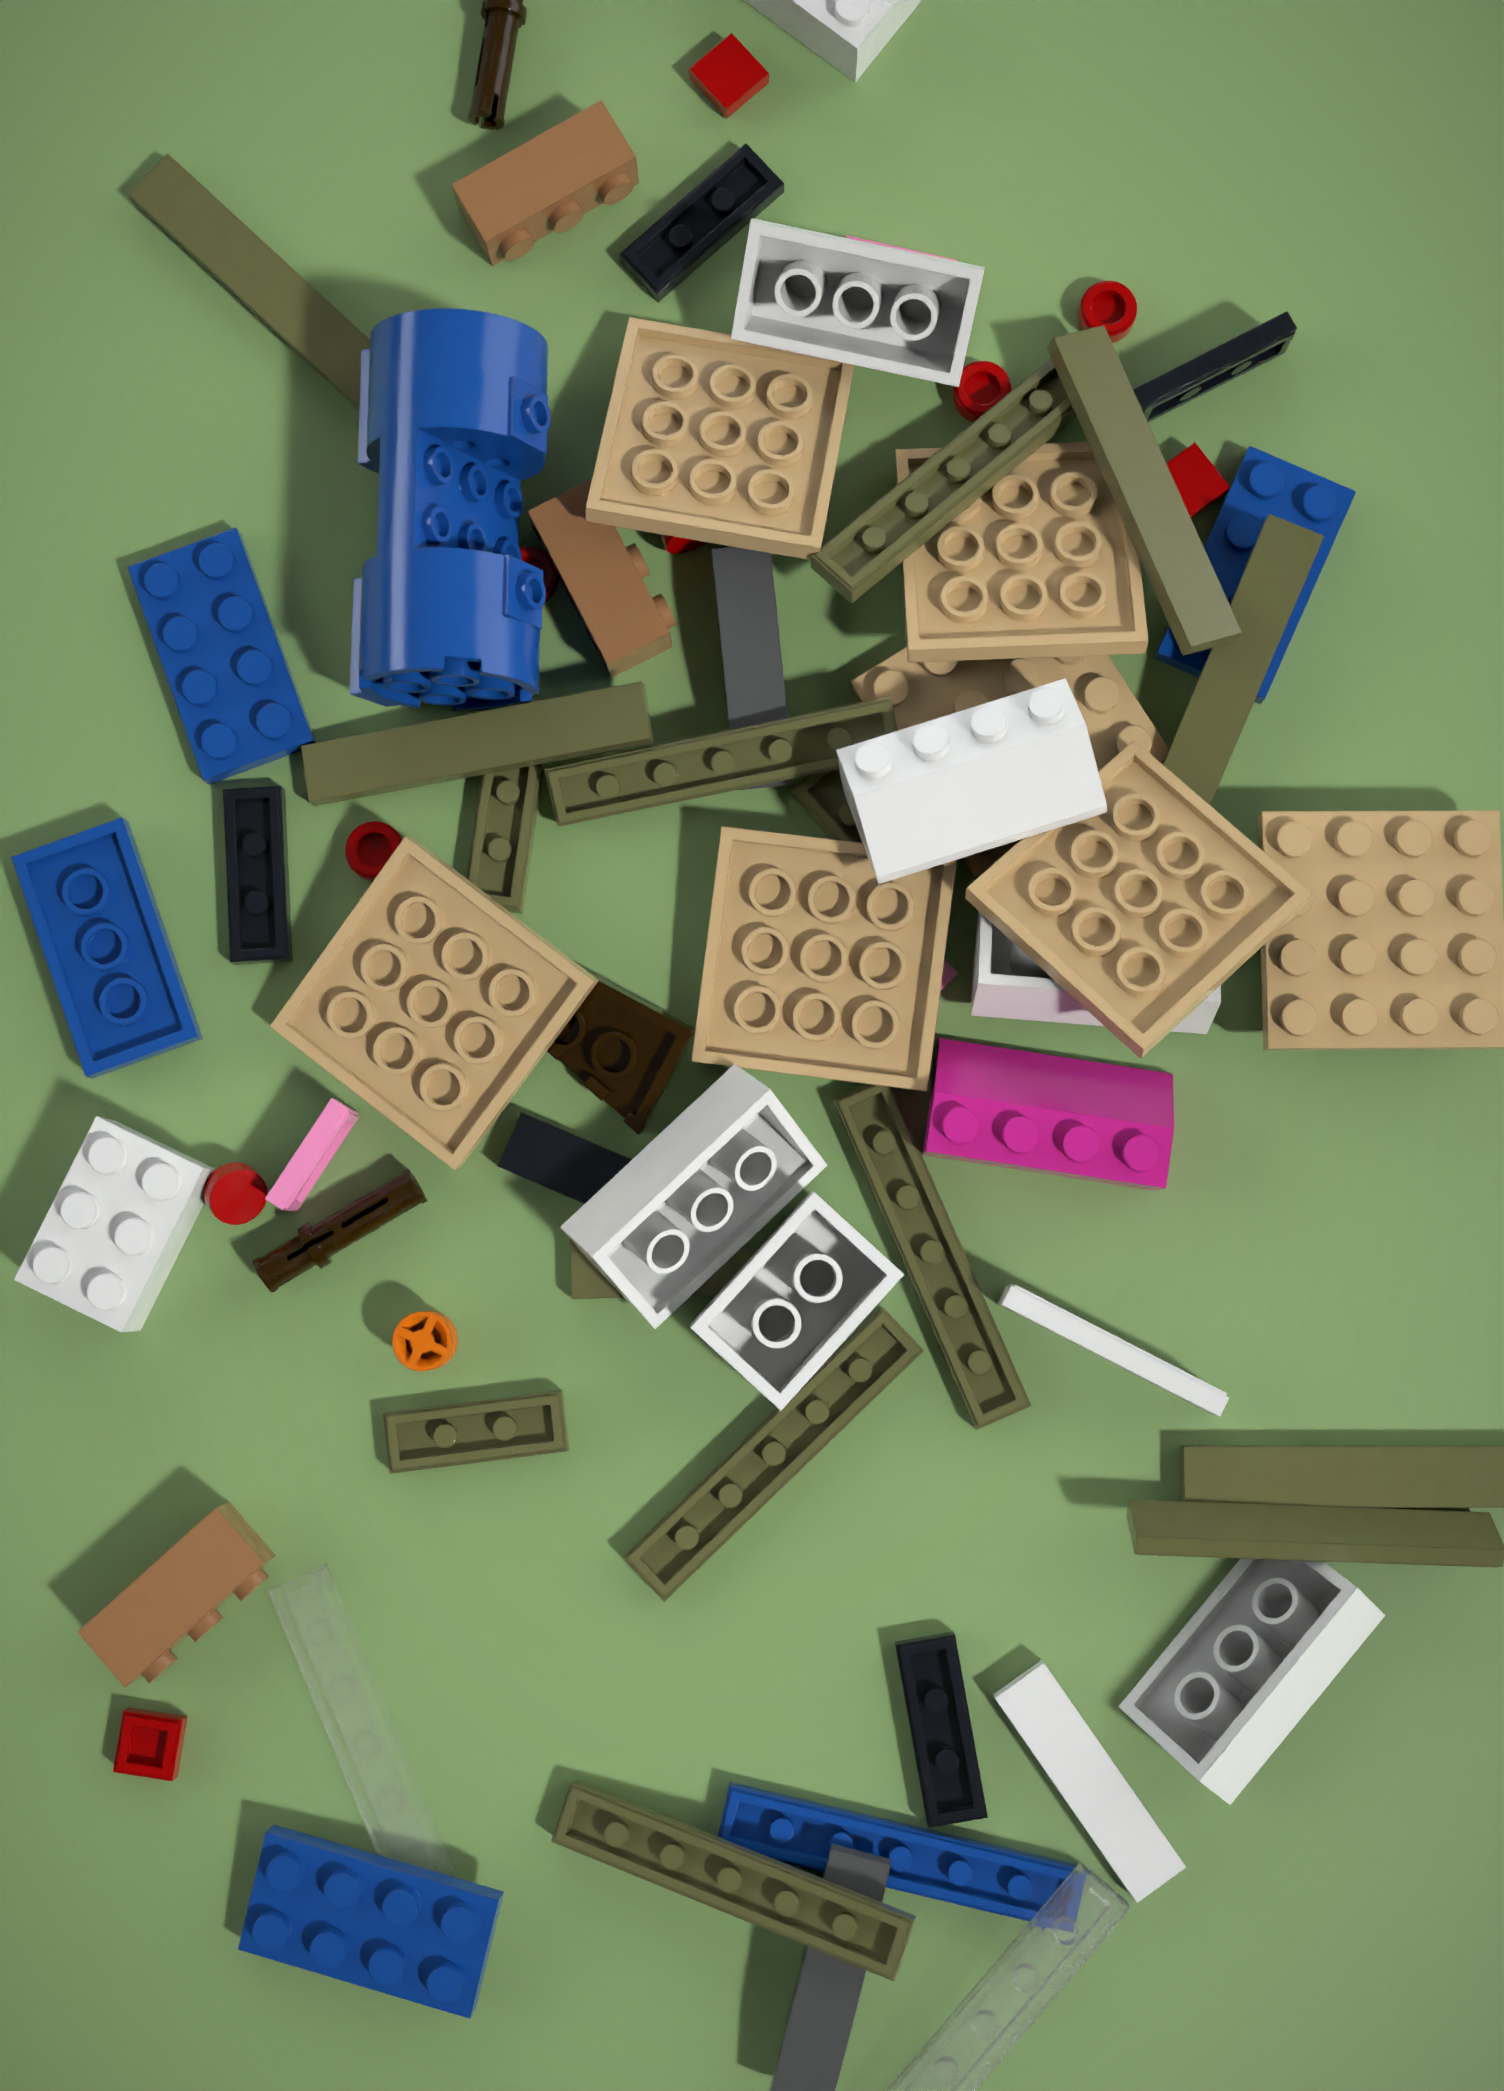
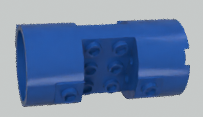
(452, 429)

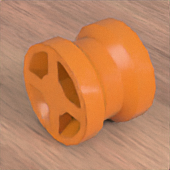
(411, 1345)

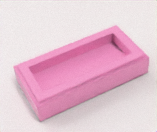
(313, 1156)

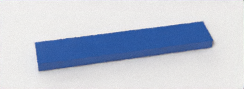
(921, 1858)

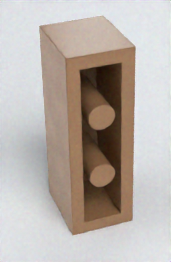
(547, 184)
(603, 582)
(178, 1596)

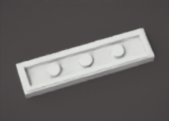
(1113, 1349)
(1089, 1781)

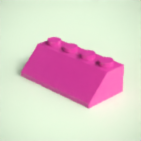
(1050, 1115)

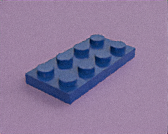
(1258, 489)
(221, 656)
(106, 948)
(371, 1920)

